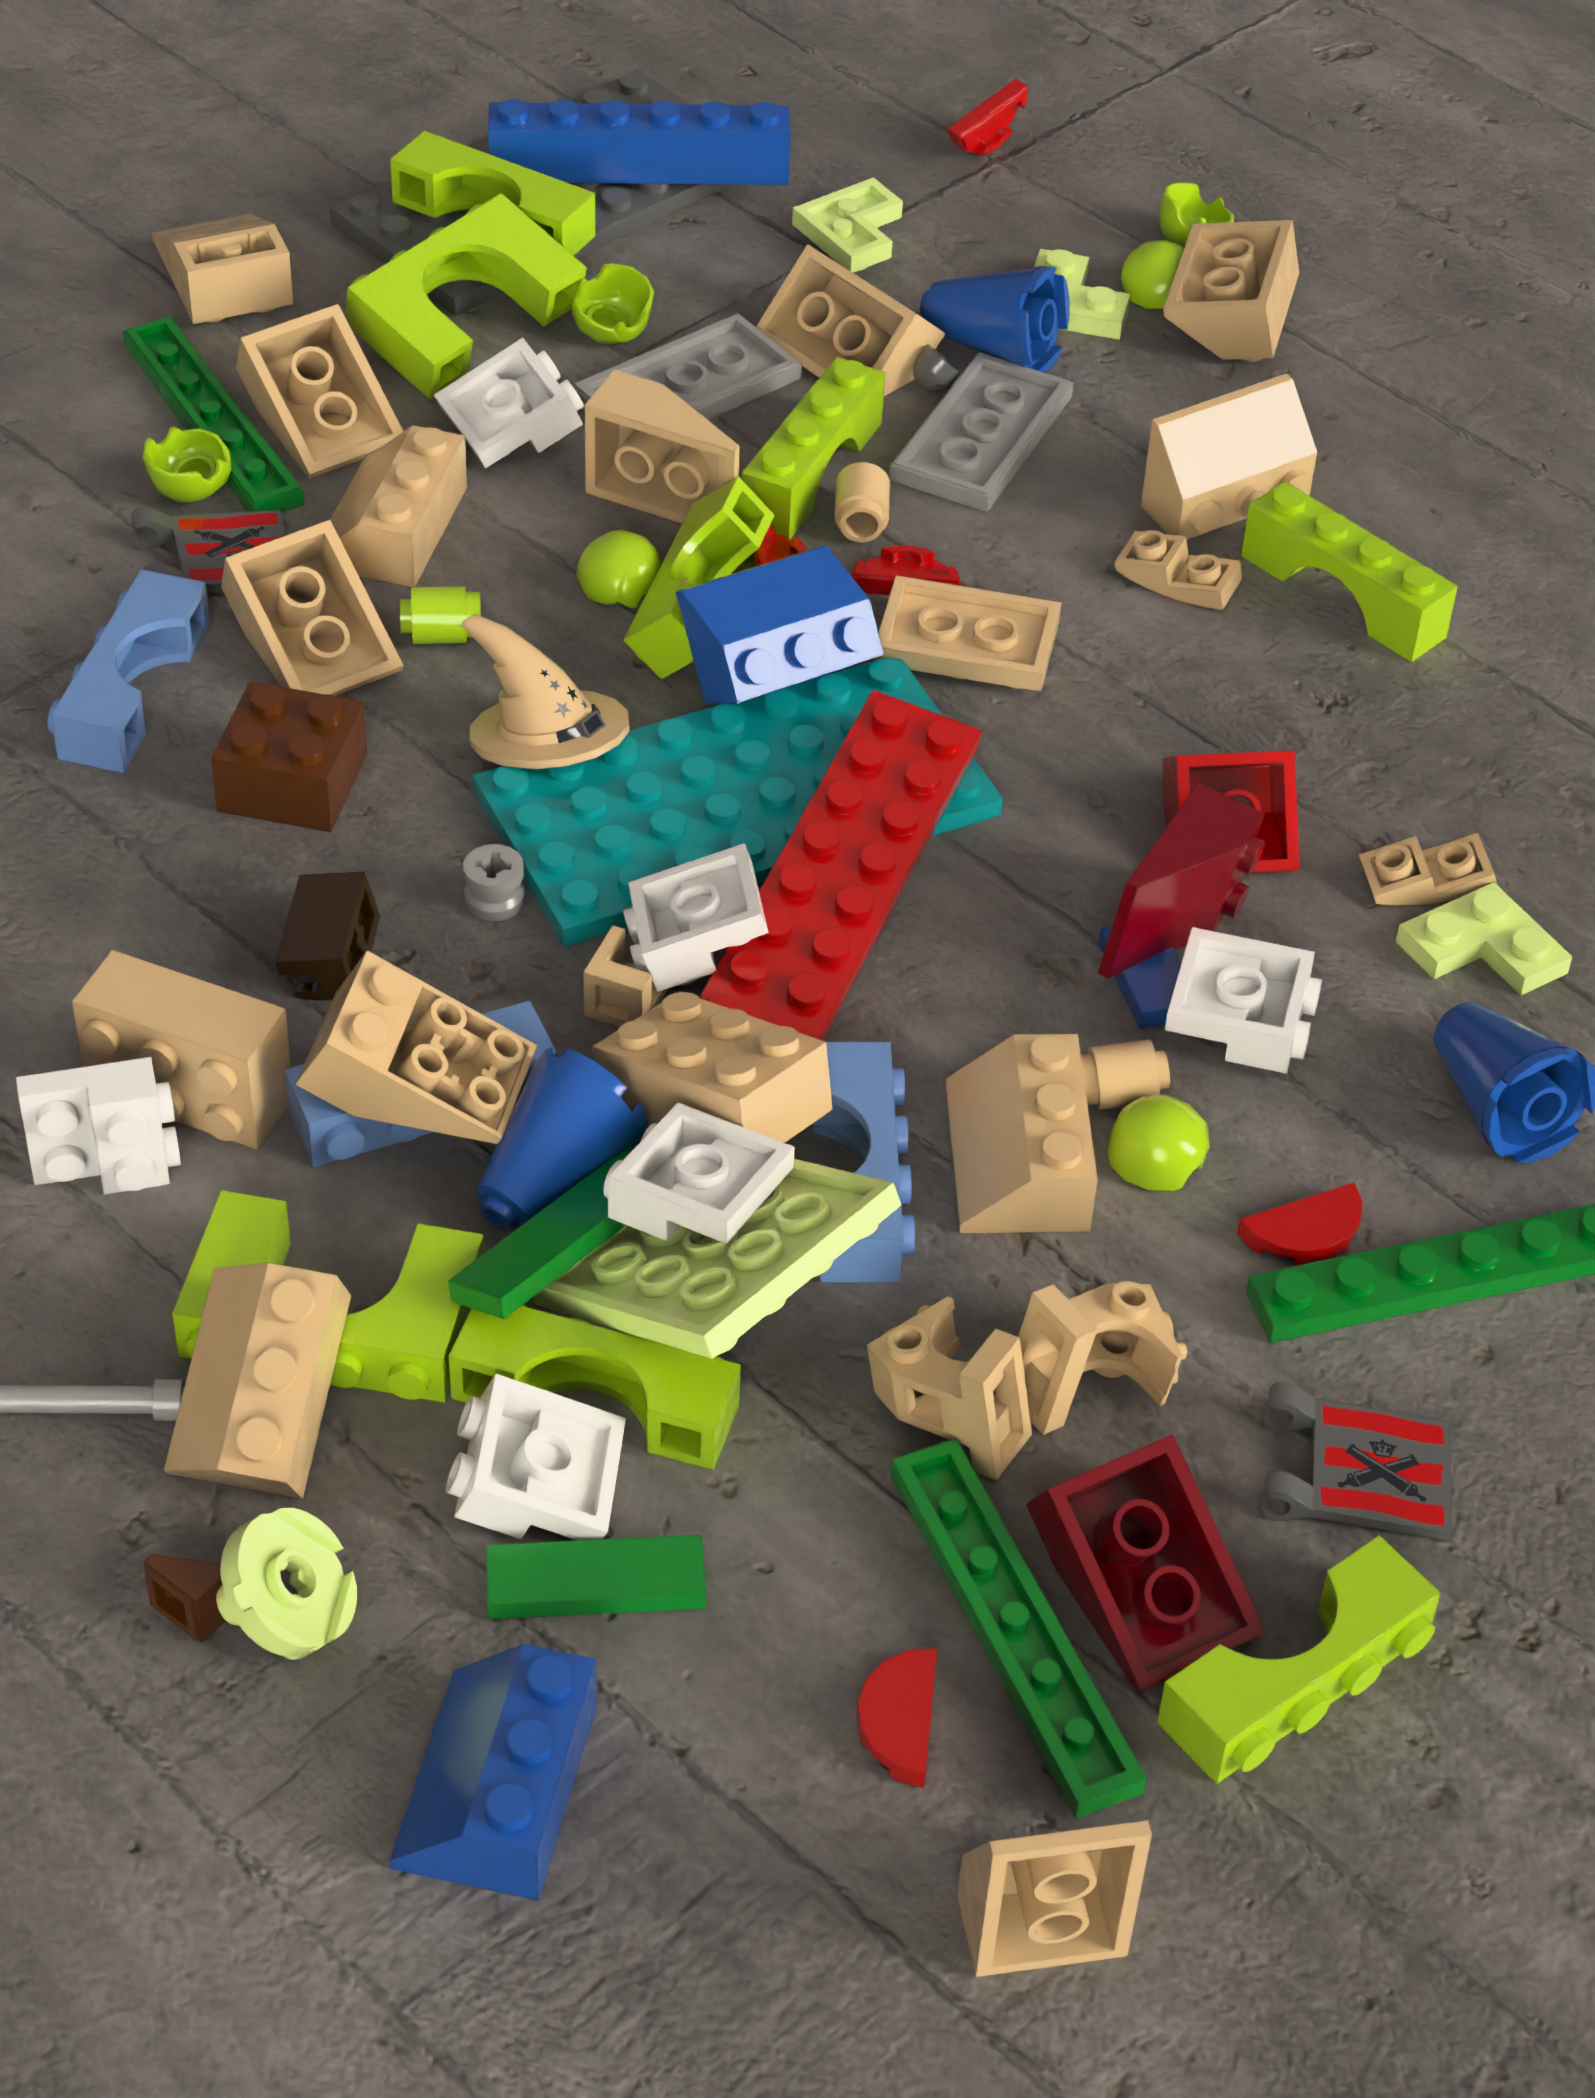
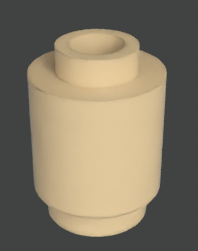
(862, 501)
(1123, 1073)

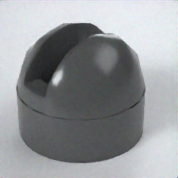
(934, 370)

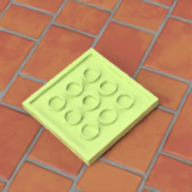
(711, 1292)

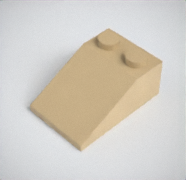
(317, 391)
(652, 448)
(309, 613)
(1052, 1897)

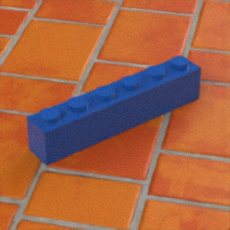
(644, 141)

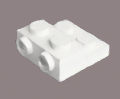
(511, 403)
(691, 913)
(1245, 997)
(100, 1124)
(695, 1176)
(536, 1462)

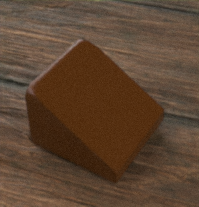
(185, 1593)

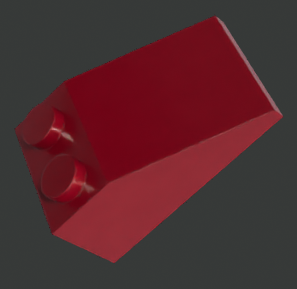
(1186, 879)
(1146, 1562)

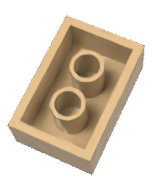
(207, 1041)
(719, 1065)

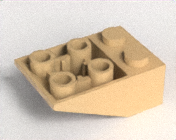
(227, 267)
(415, 1056)

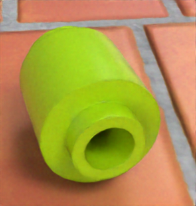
(437, 614)

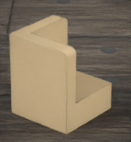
(615, 988)

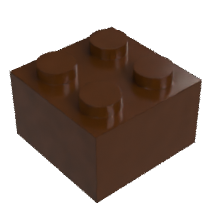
(289, 756)

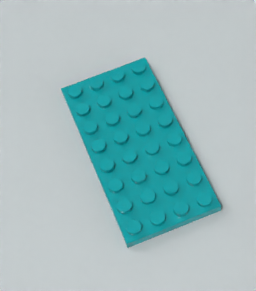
(690, 793)

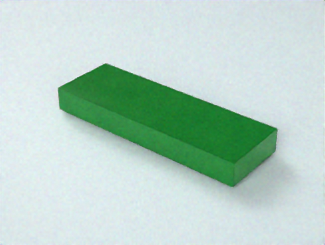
(595, 1576)

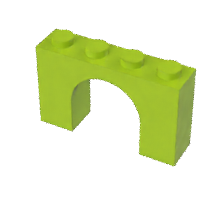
(486, 245)
(386, 1348)

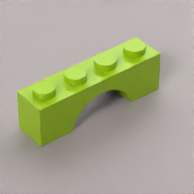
(447, 177)
(837, 411)
(710, 544)
(1400, 598)
(676, 1394)
(1237, 1706)

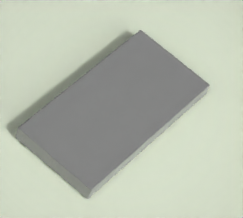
(711, 367)
(981, 432)

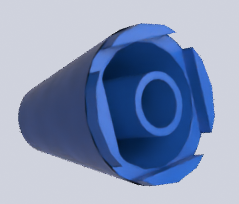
(1003, 313)
(1515, 1081)
(556, 1136)

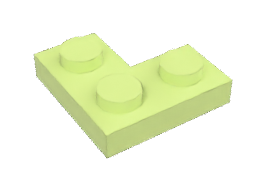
(848, 221)
(1092, 309)
(1489, 928)

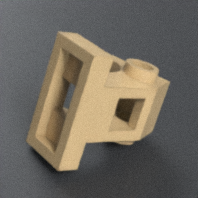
(1103, 1330)
(951, 1394)

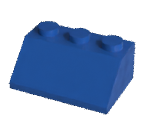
(777, 626)
(500, 1771)

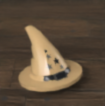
(540, 709)

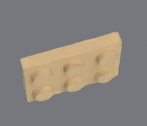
(969, 632)

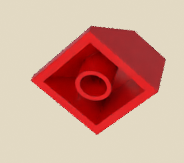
(1253, 778)

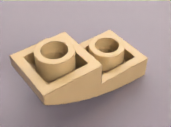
(1165, 567)
(1409, 877)

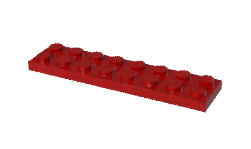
(846, 865)

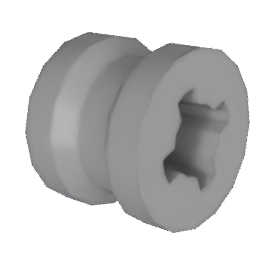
(494, 882)

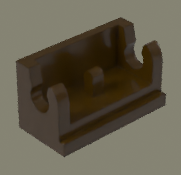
(327, 931)

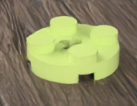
(257, 1598)

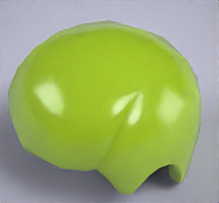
(1182, 207)
(1150, 272)
(613, 304)
(187, 464)
(618, 568)
(1158, 1142)

